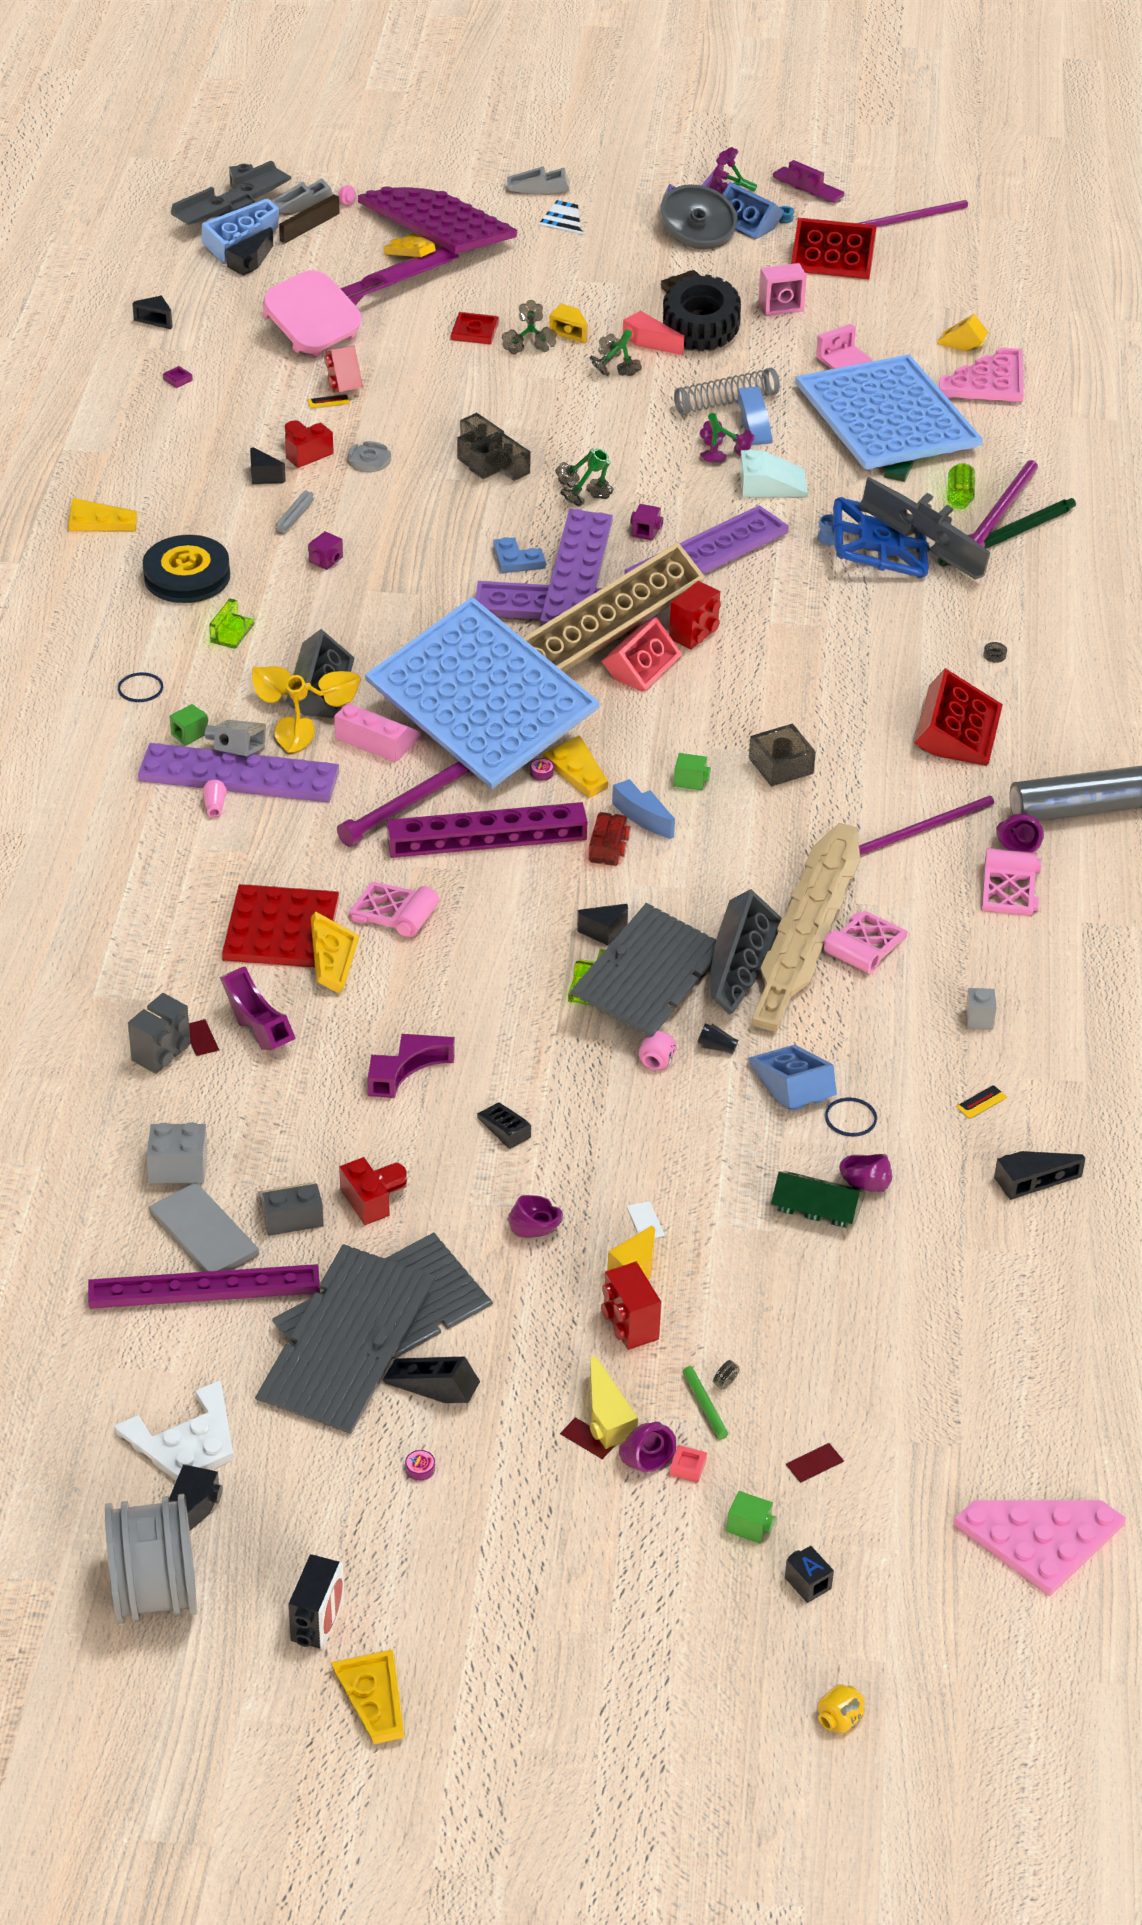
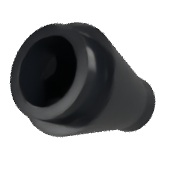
(717, 1039)

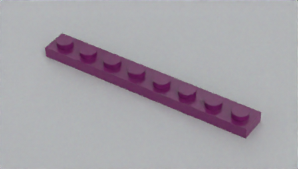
(203, 1286)

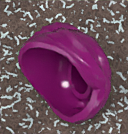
(1027, 833)
(867, 1172)
(534, 1216)
(648, 1447)

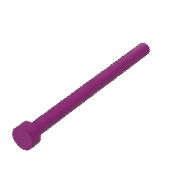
(1004, 502)
(352, 831)

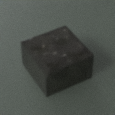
(782, 754)

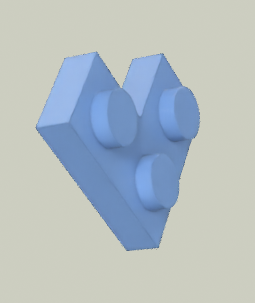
(513, 560)

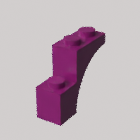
(250, 1008)
(415, 1053)

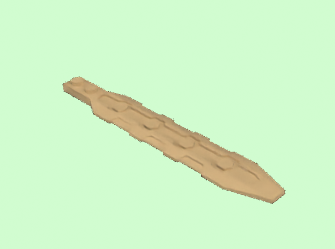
(807, 921)

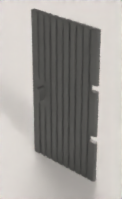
(647, 970)
(449, 1300)
(346, 1339)

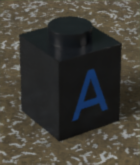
(808, 1573)

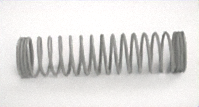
(686, 397)

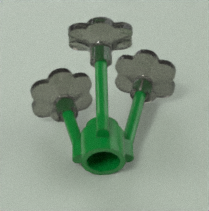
(599, 488)

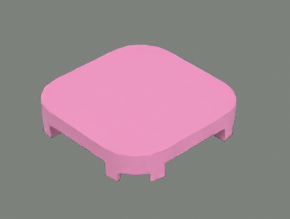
(312, 312)

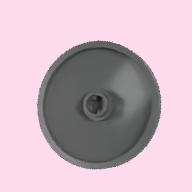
(698, 216)

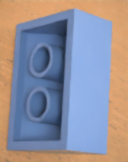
(754, 213)

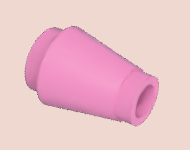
(214, 797)

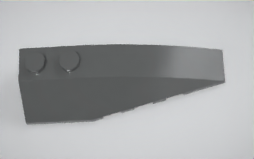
(741, 948)

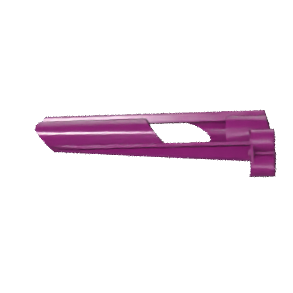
(398, 273)

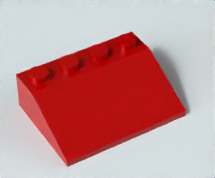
(834, 247)
(958, 720)

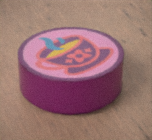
(541, 769)
(420, 1465)

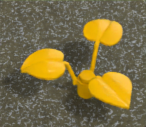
(274, 681)

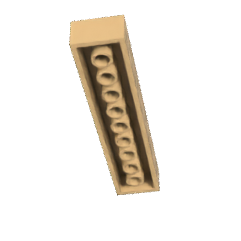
(616, 608)

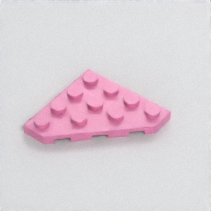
(989, 378)
(1041, 1537)

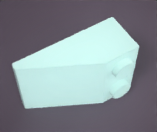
(770, 476)

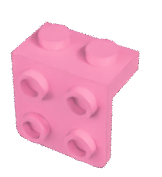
(838, 349)

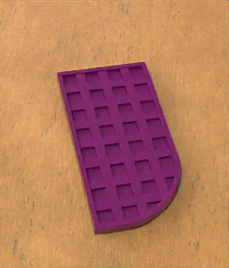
(438, 217)

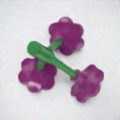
(724, 158)
(713, 436)

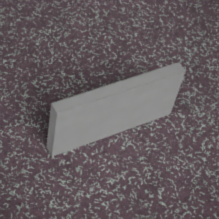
(203, 1229)

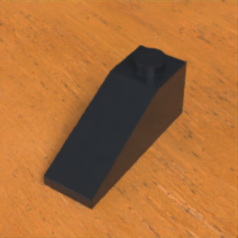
(250, 253)
(1034, 1171)
(434, 1377)
(200, 1491)

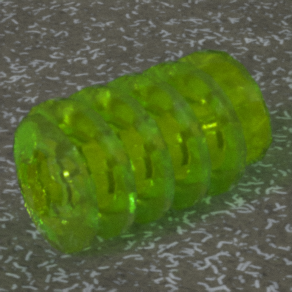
(961, 485)

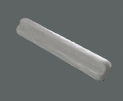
(294, 512)

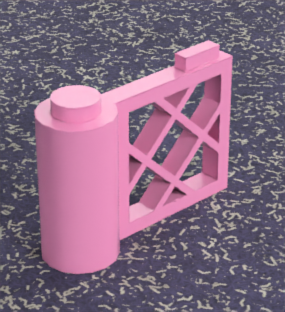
(1010, 867)
(409, 913)
(858, 950)

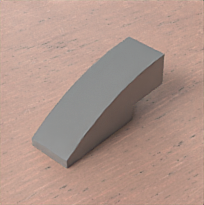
(539, 182)
(302, 197)

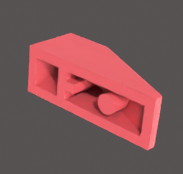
(653, 334)

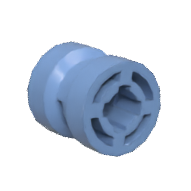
(825, 533)

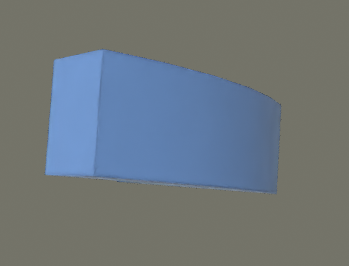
(754, 414)
(643, 809)

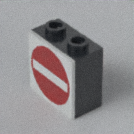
(316, 1601)

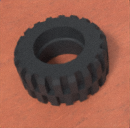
(703, 294)

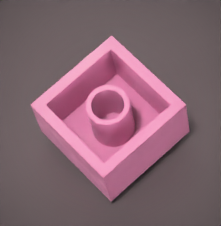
(782, 289)

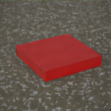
(475, 328)

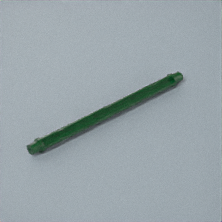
(1025, 524)

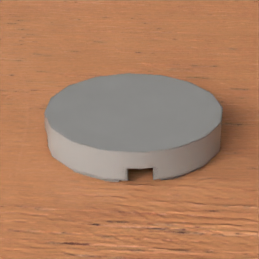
(369, 457)

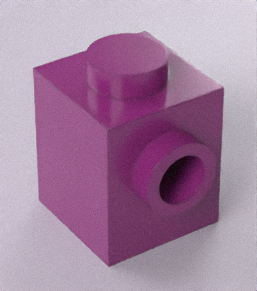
(646, 521)
(325, 550)

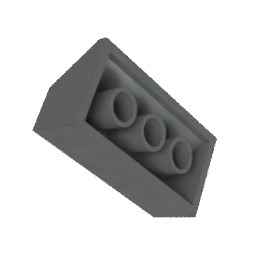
(318, 657)

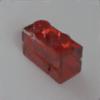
(608, 839)

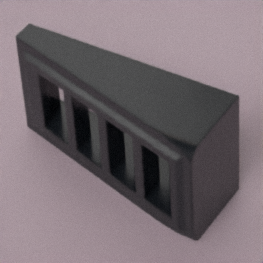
(510, 1138)

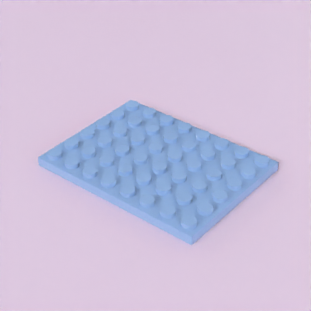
(888, 411)
(482, 692)

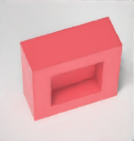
(688, 1463)

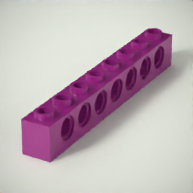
(486, 829)

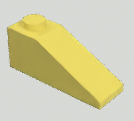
(610, 1412)

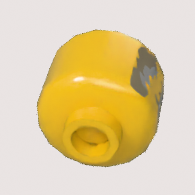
(841, 1708)

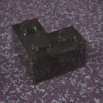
(473, 431)
(499, 455)

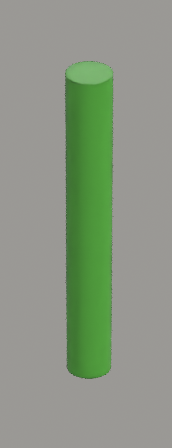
(705, 1402)

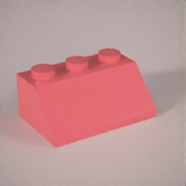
(642, 655)

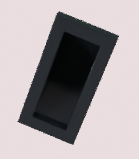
(153, 312)
(266, 468)
(602, 922)

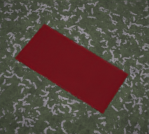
(202, 1038)
(580, 1433)
(814, 1462)

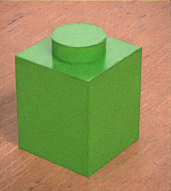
(188, 724)
(691, 771)
(750, 1517)

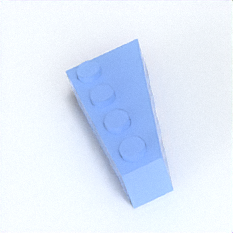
(237, 226)

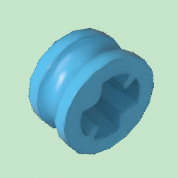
(787, 216)

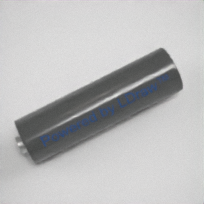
(1078, 794)

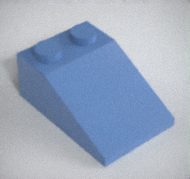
(795, 1076)

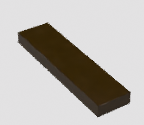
(309, 218)

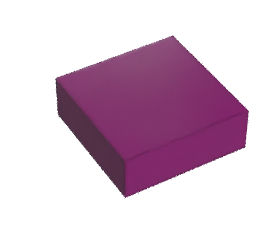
(177, 377)

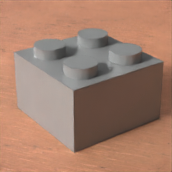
(177, 1153)

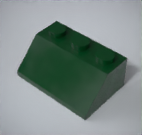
(817, 1198)

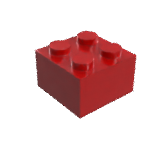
(694, 615)
(631, 1305)

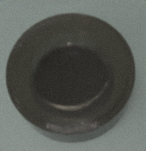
(995, 652)
(726, 1374)

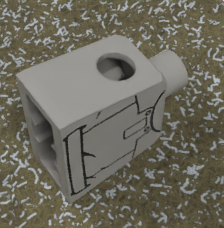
(237, 736)

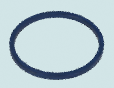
(140, 674)
(847, 1133)

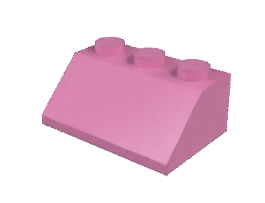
(374, 732)

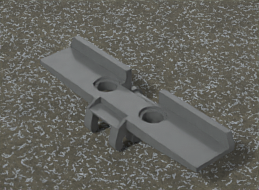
(246, 189)
(950, 542)

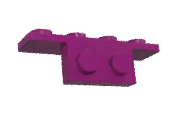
(809, 180)

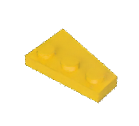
(409, 246)
(100, 517)
(578, 766)
(333, 951)
(374, 1693)

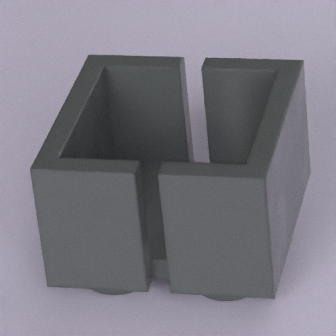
(157, 1039)

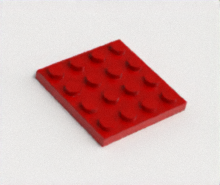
(275, 924)

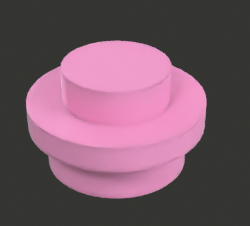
(347, 195)

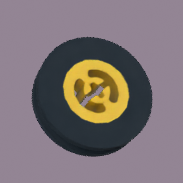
(186, 568)

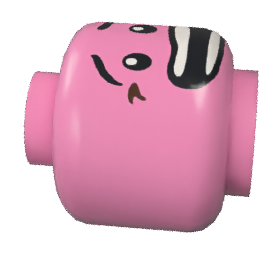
(657, 1051)

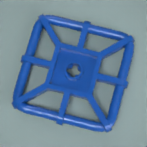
(878, 537)

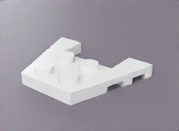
(197, 1443)

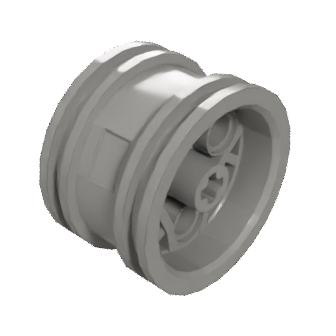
(150, 1558)

